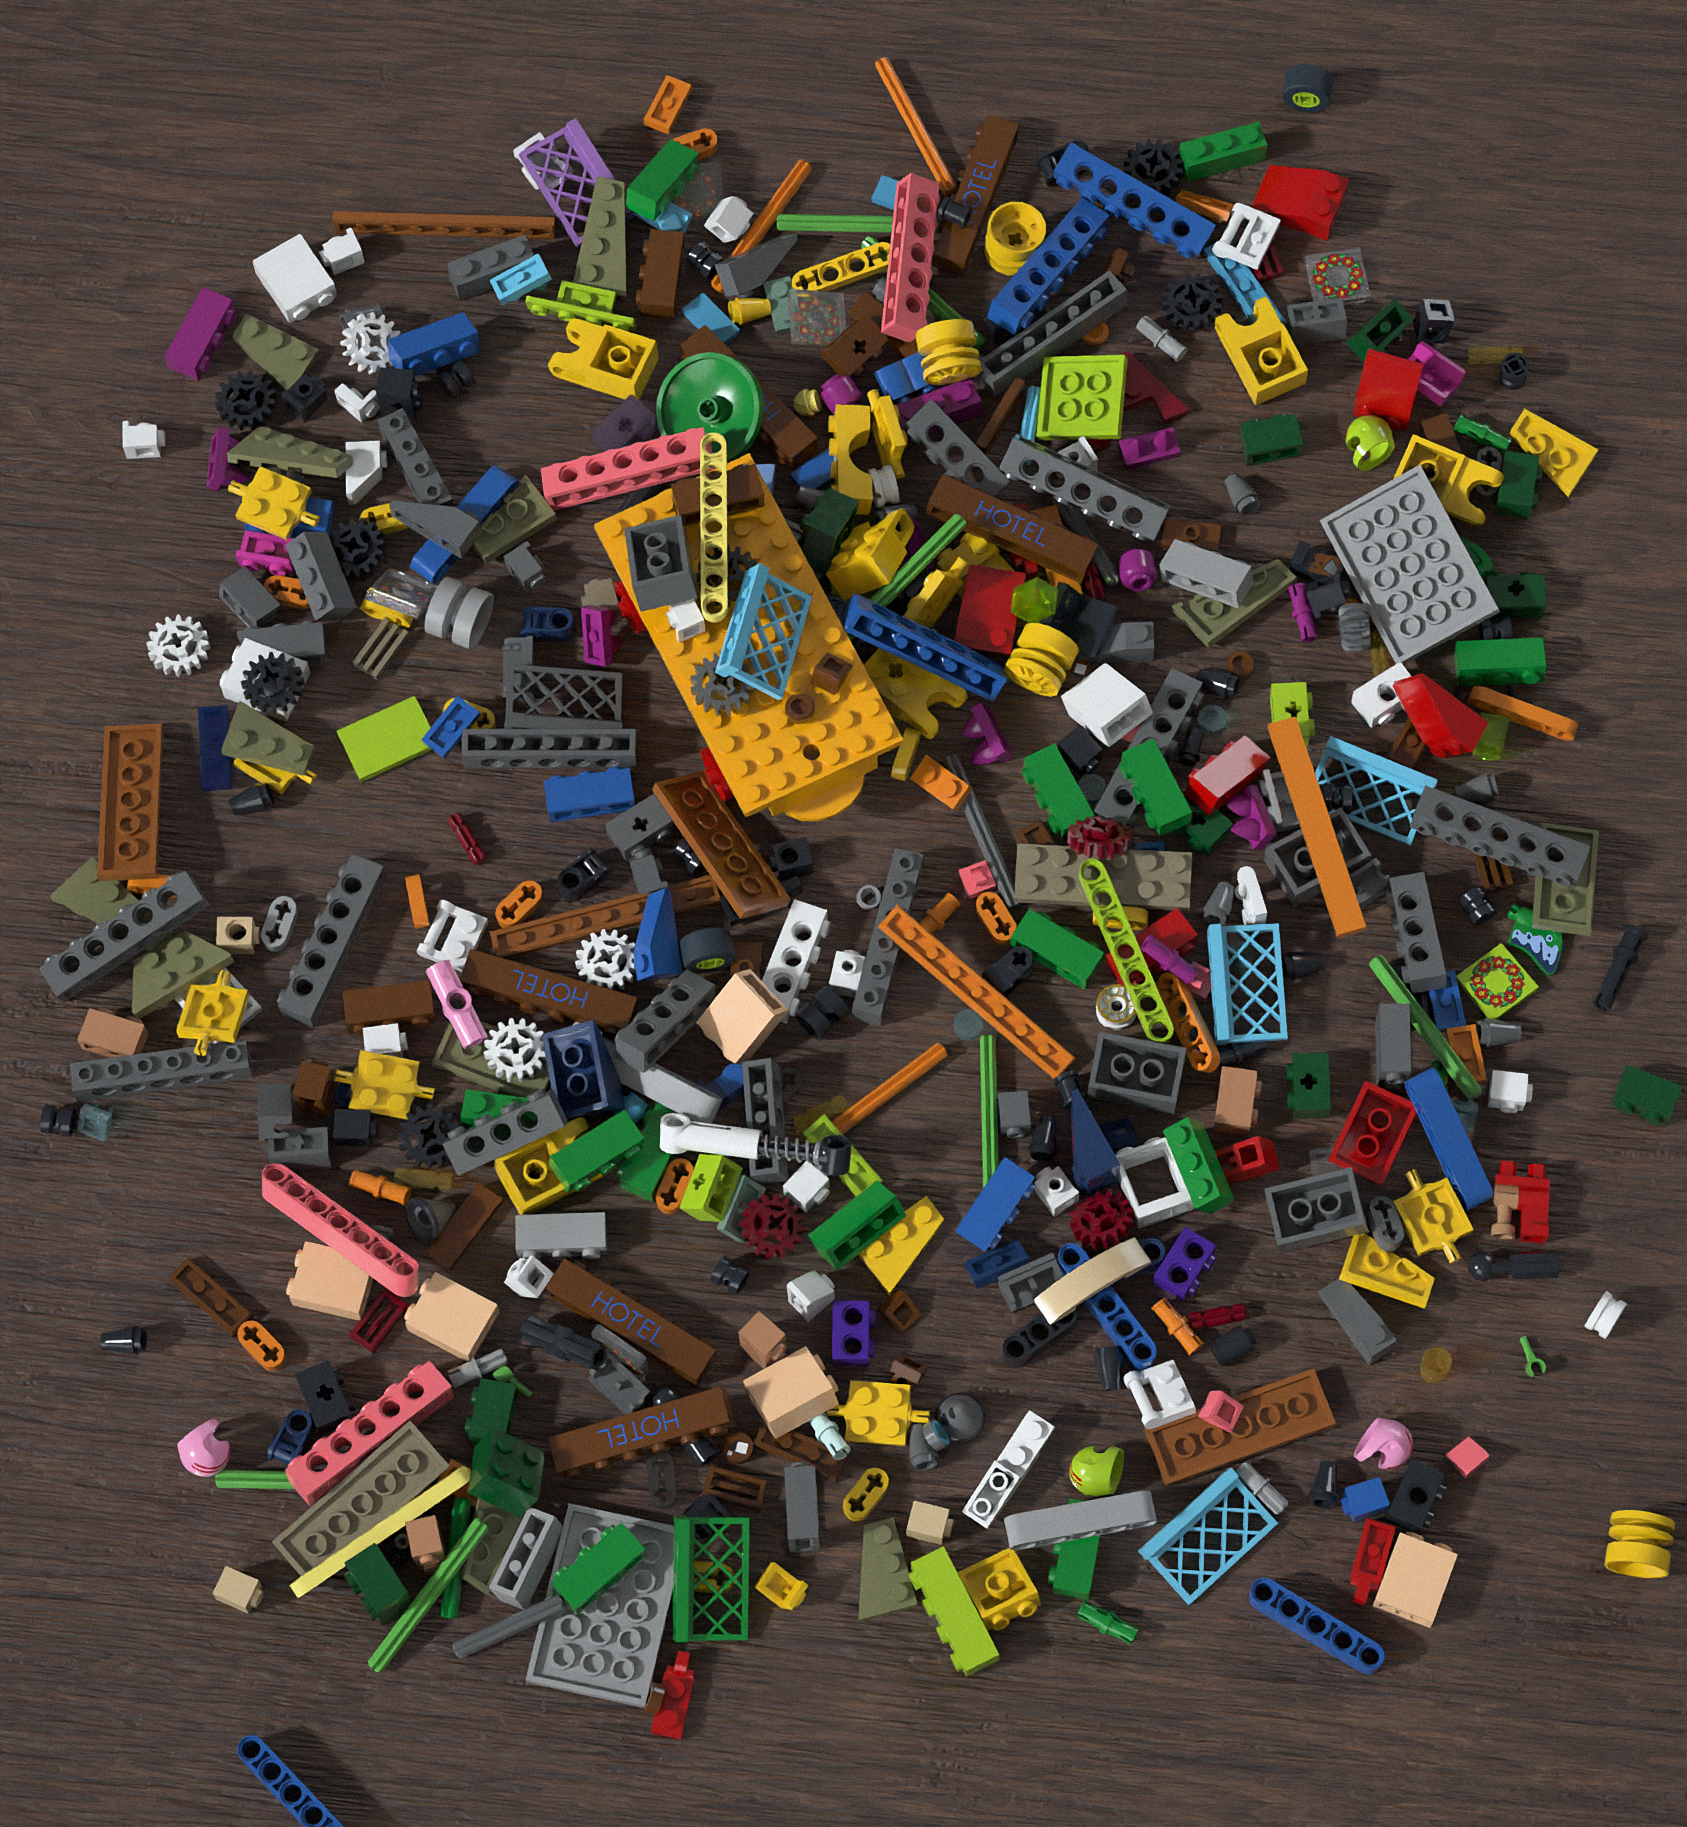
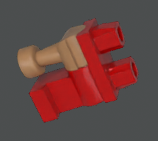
(1525, 1195)

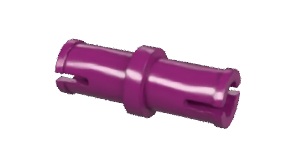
(1303, 612)
(1169, 959)

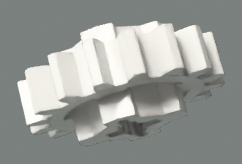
(362, 335)
(164, 651)
(600, 968)
(504, 1051)

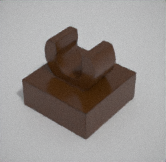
(1118, 267)
(909, 1369)

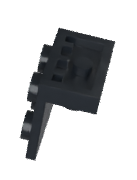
(1082, 619)

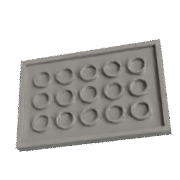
(1409, 566)
(617, 1638)

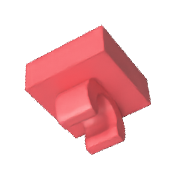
(977, 879)
(1201, 984)

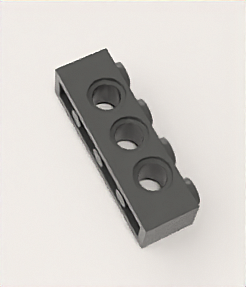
(952, 437)
(413, 460)
(1413, 891)
(664, 1021)
(765, 1113)
(466, 1157)

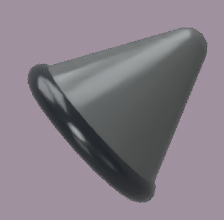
(428, 1218)
(961, 1417)

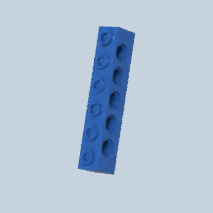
(1077, 159)
(1048, 267)
(923, 647)

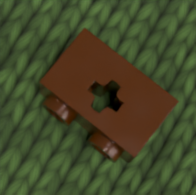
(840, 352)
(314, 1088)

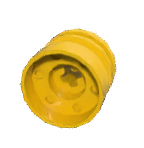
(1013, 236)
(948, 351)
(1041, 659)
(1639, 1544)

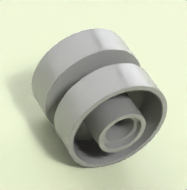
(457, 612)

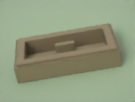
(371, 643)

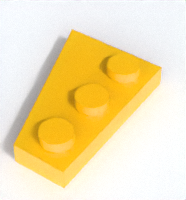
(1559, 452)
(898, 1248)
(1385, 1272)

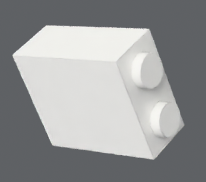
(295, 278)
(249, 651)
(1107, 704)

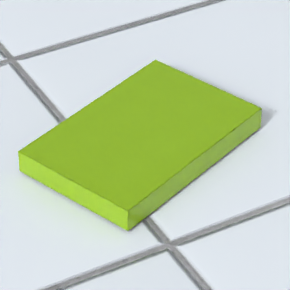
(385, 738)

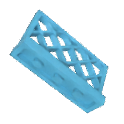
(745, 618)
(1384, 770)
(1222, 991)
(1189, 1517)

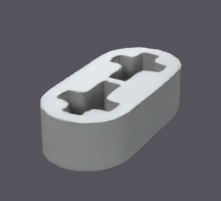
(273, 921)

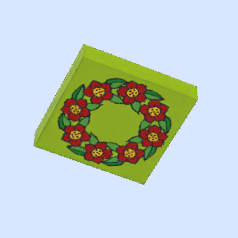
(1496, 983)

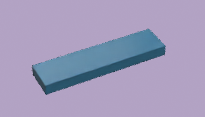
(1240, 283)

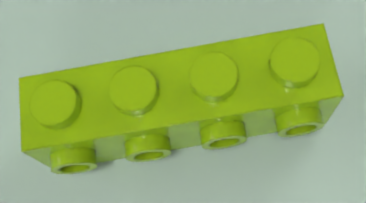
(954, 1612)

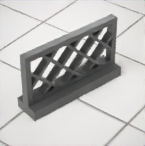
(543, 721)

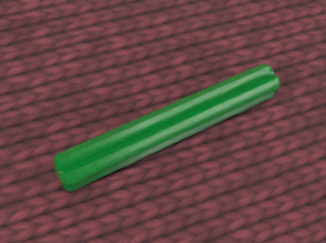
(458, 1526)

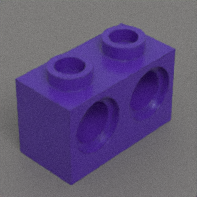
(1179, 1262)
(845, 1333)

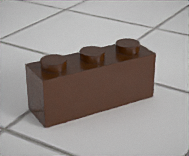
(661, 274)
(743, 493)
(390, 1004)

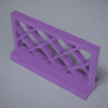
(586, 155)

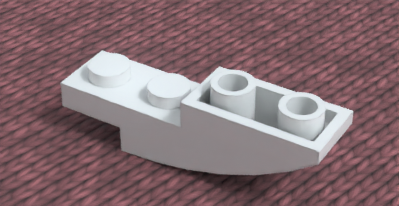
(1008, 1470)

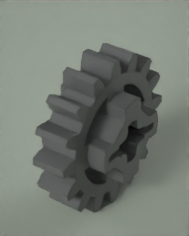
(715, 695)

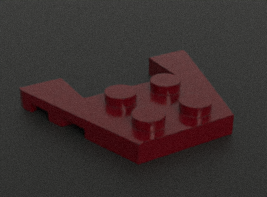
(1141, 388)

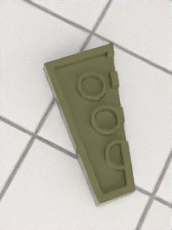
(604, 240)
(289, 453)
(1214, 620)
(98, 899)

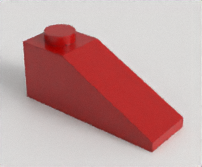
(1248, 1159)

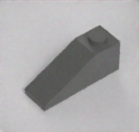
(753, 266)
(441, 524)
(1126, 644)
(1358, 1320)

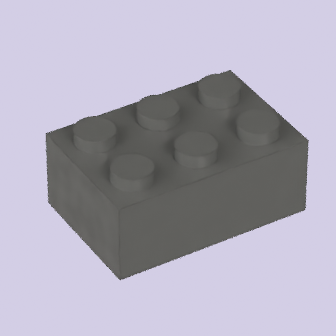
(660, 563)
(1293, 866)
(1136, 1072)
(1316, 1210)

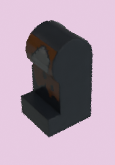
(1314, 564)

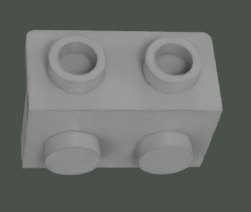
(1279, 801)

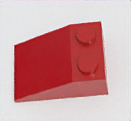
(1302, 198)
(1388, 388)
(985, 611)
(1439, 717)
(1374, 1133)

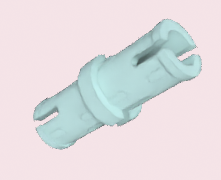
(828, 1433)

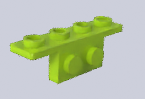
(582, 303)

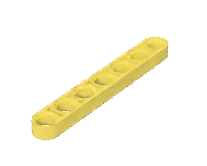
(718, 539)
(381, 1531)

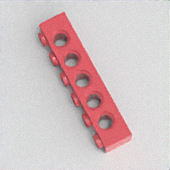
(910, 257)
(616, 477)
(315, 1485)

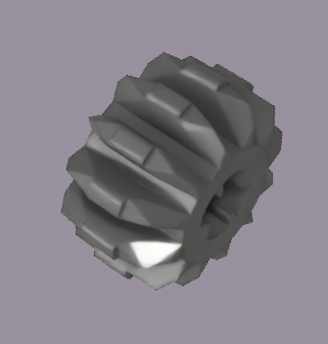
(1354, 627)

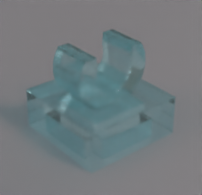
(1248, 954)
(1467, 1113)
(95, 1121)

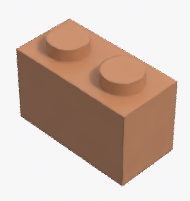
(112, 1035)
(1236, 1100)
(763, 1341)
(426, 1543)

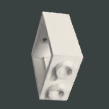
(1161, 1208)

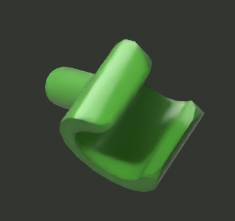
(1531, 1357)
(505, 1375)

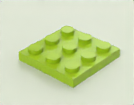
(1082, 397)

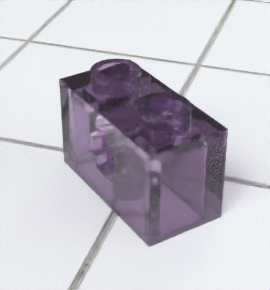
(627, 416)

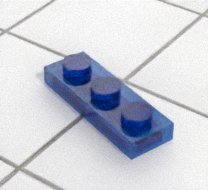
(212, 734)

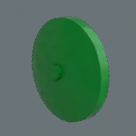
(715, 395)

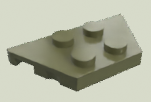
(172, 969)

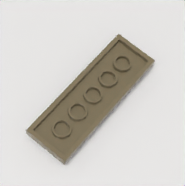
(1139, 877)
(362, 1499)

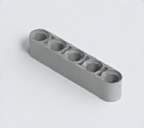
(668, 1089)
(1080, 1520)

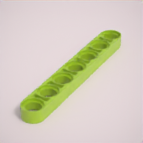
(1125, 937)

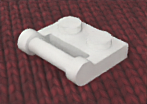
(1254, 240)
(1250, 895)
(462, 937)
(1168, 1389)

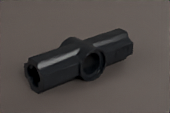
(563, 1342)

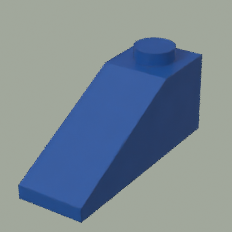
(657, 942)

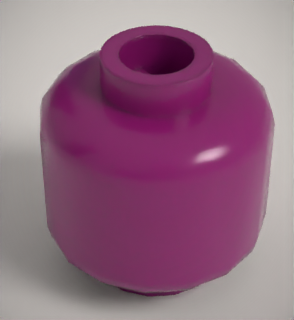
(840, 391)
(1137, 569)

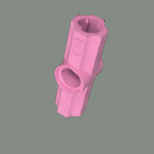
(463, 1020)

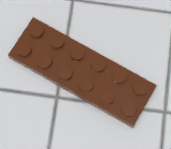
(130, 802)
(721, 844)
(1268, 1420)

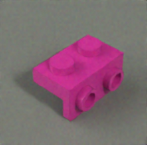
(1439, 374)
(265, 553)

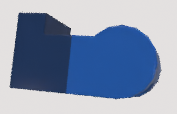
(727, 1085)

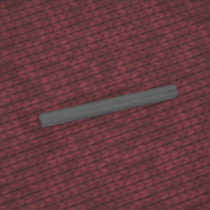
(984, 836)

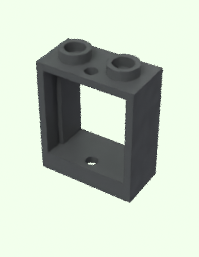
(1393, 1046)
(802, 1507)

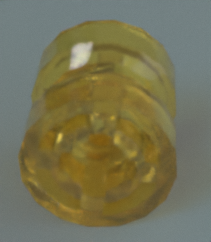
(1437, 1359)

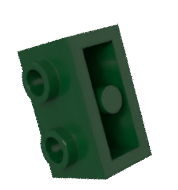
(1380, 330)

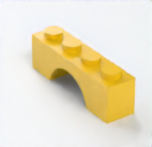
(850, 431)

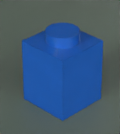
(1365, 1500)

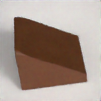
(830, 673)
(900, 1311)

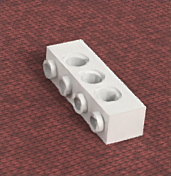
(800, 919)

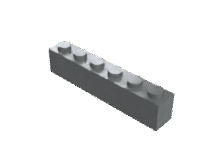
(1052, 333)

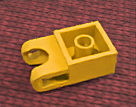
(1259, 345)
(606, 360)
(1453, 477)
(870, 555)
(913, 692)
(515, 1167)

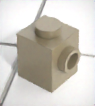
(601, 593)

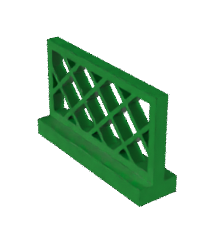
(684, 1578)

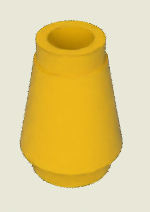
(748, 309)

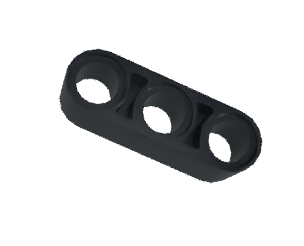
(1032, 1347)

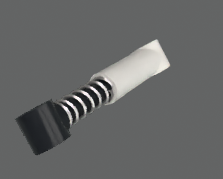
(681, 1134)

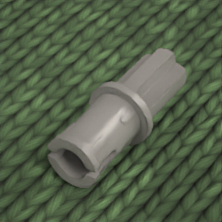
(1161, 338)
(476, 1368)
(1261, 1488)

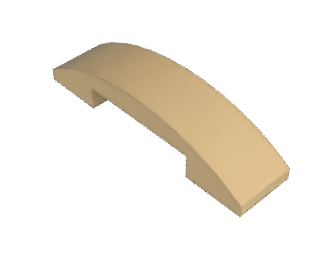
(1090, 1279)

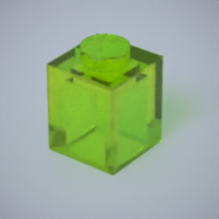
(1034, 600)
(1493, 738)

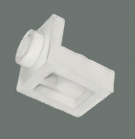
(355, 403)

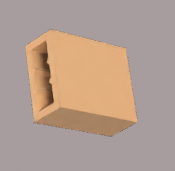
(742, 1016)
(329, 1283)
(451, 1316)
(792, 1391)
(1415, 1579)

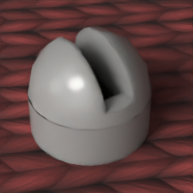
(863, 892)

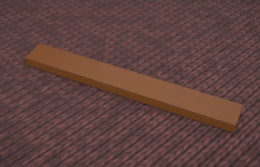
(445, 225)
(608, 915)

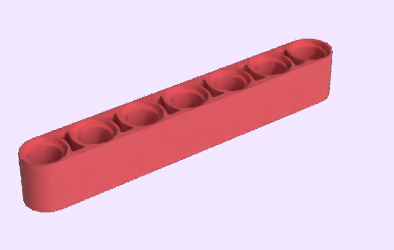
(340, 1229)

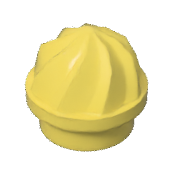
(807, 402)

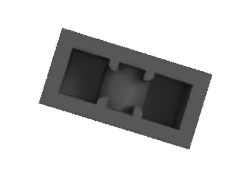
(646, 814)

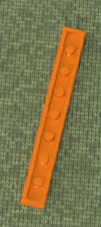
(1316, 827)
(976, 992)

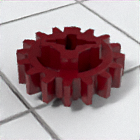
(1099, 837)
(1102, 1219)
(781, 1237)

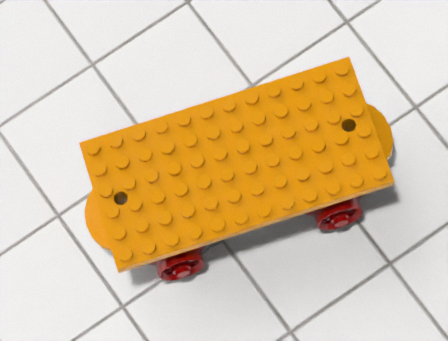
(758, 752)

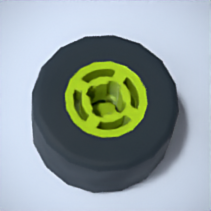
(1307, 88)
(707, 950)

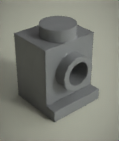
(525, 567)
(647, 871)

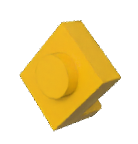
(781, 1587)

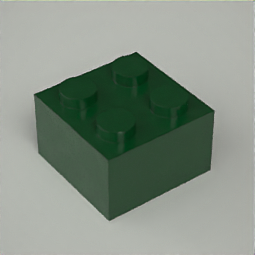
(827, 528)
(506, 1472)
(379, 1584)

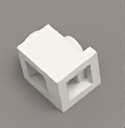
(342, 253)
(142, 440)
(1083, 453)
(686, 619)
(1058, 1199)
(523, 1274)

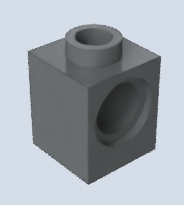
(1014, 1114)

